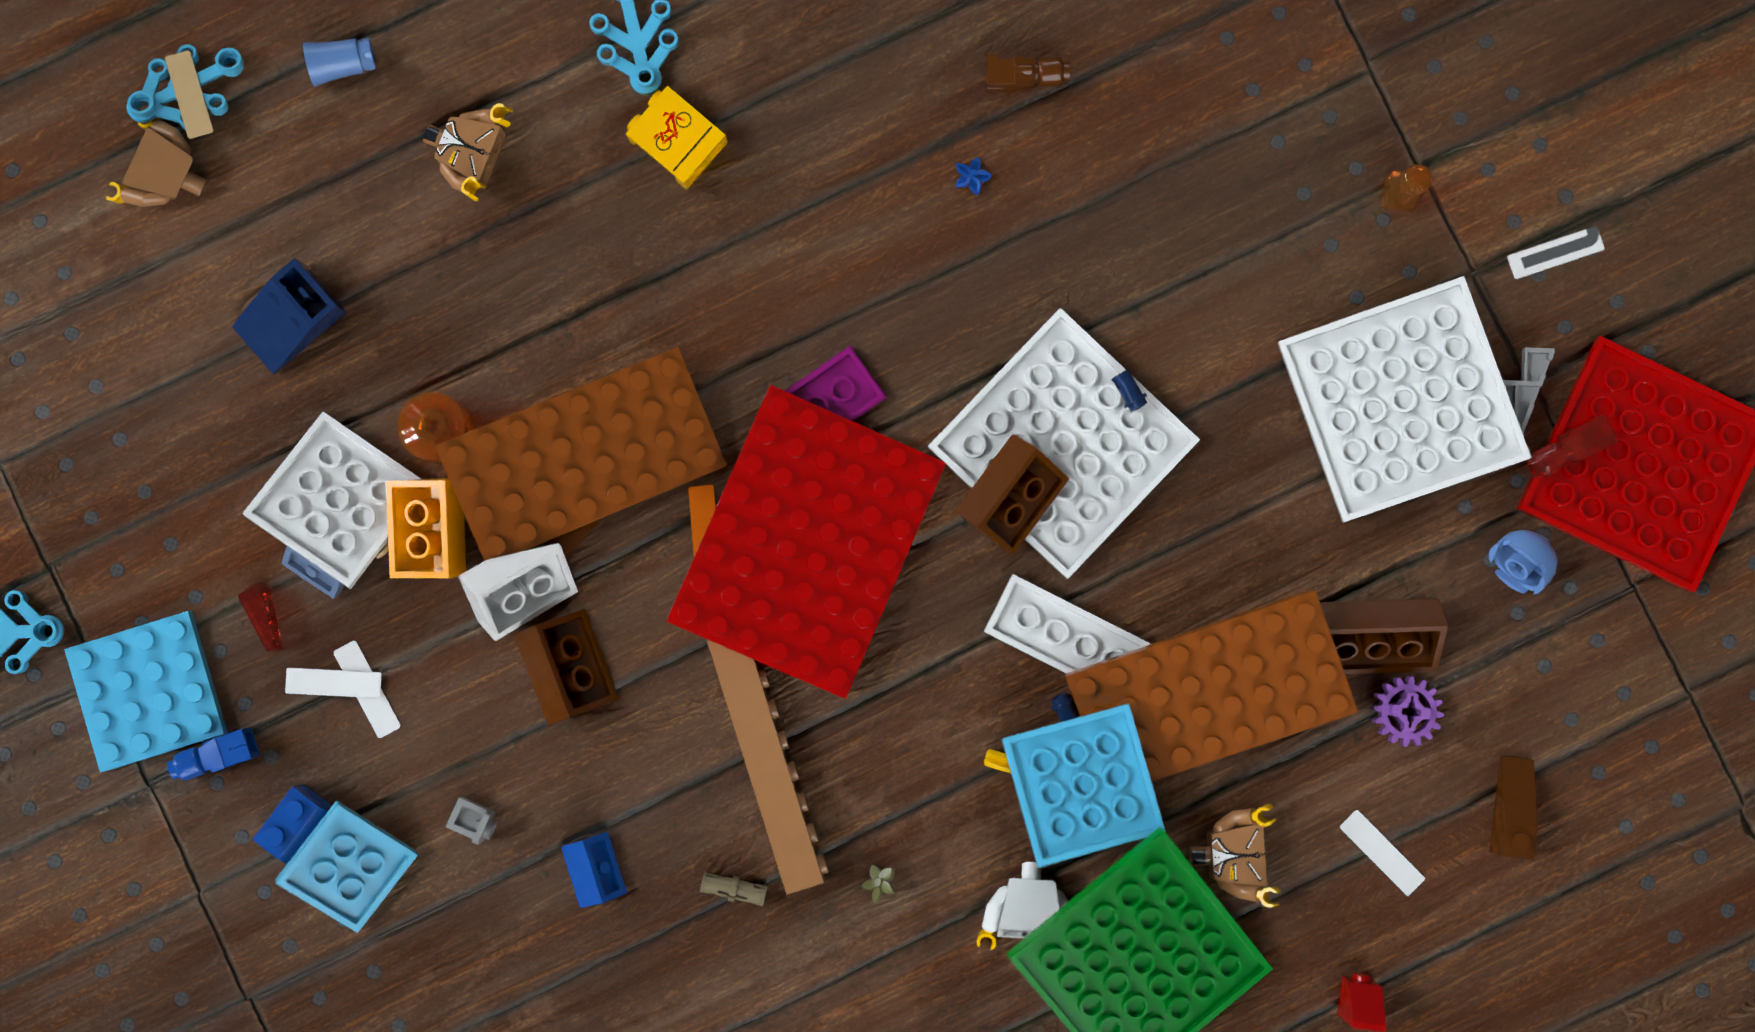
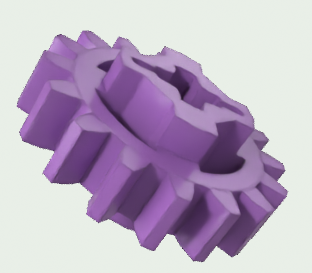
(1407, 699)

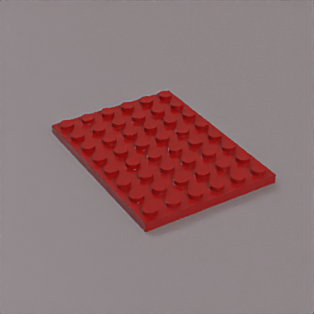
(806, 542)

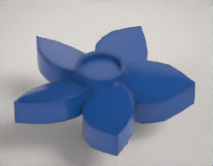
(971, 175)

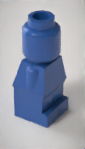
(215, 755)

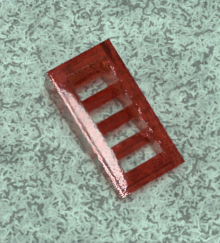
(261, 612)

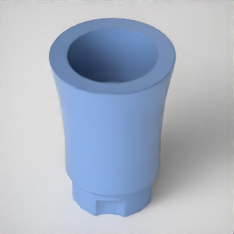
(338, 59)

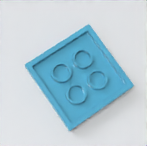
(346, 866)

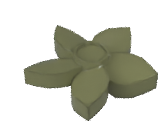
(879, 882)

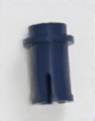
(1129, 391)
(1064, 707)

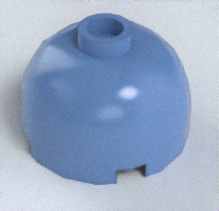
(1524, 560)

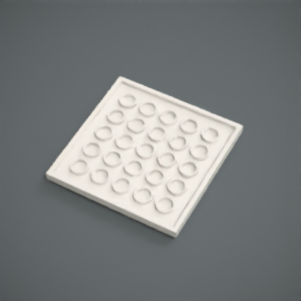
(1403, 399)
(1067, 406)

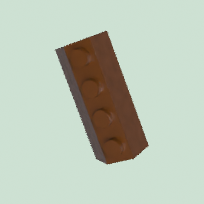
(1387, 634)

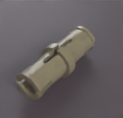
(733, 888)

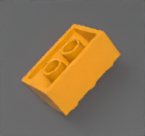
(425, 529)

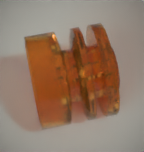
(415, 429)

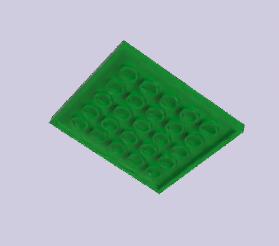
(1141, 949)

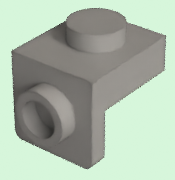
(472, 820)

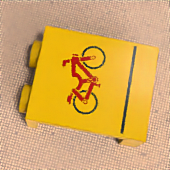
(676, 136)

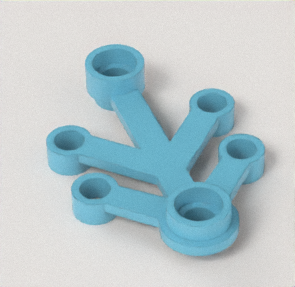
(637, 42)
(157, 100)
(11, 631)

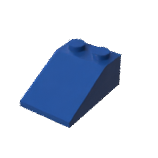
(292, 822)

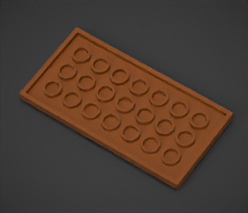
(581, 455)
(1224, 685)

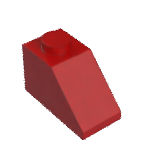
(1362, 1002)

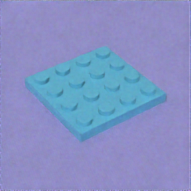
(146, 691)
(1083, 785)

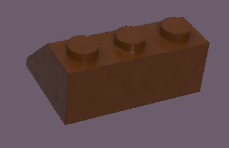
(1012, 494)
(566, 666)

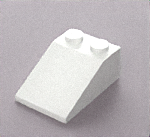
(517, 588)

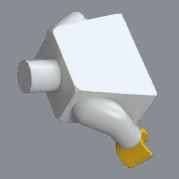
(1021, 905)

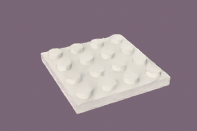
(330, 500)

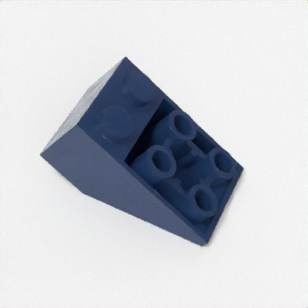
(287, 315)

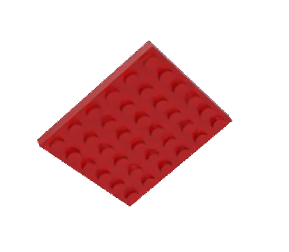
(1668, 479)

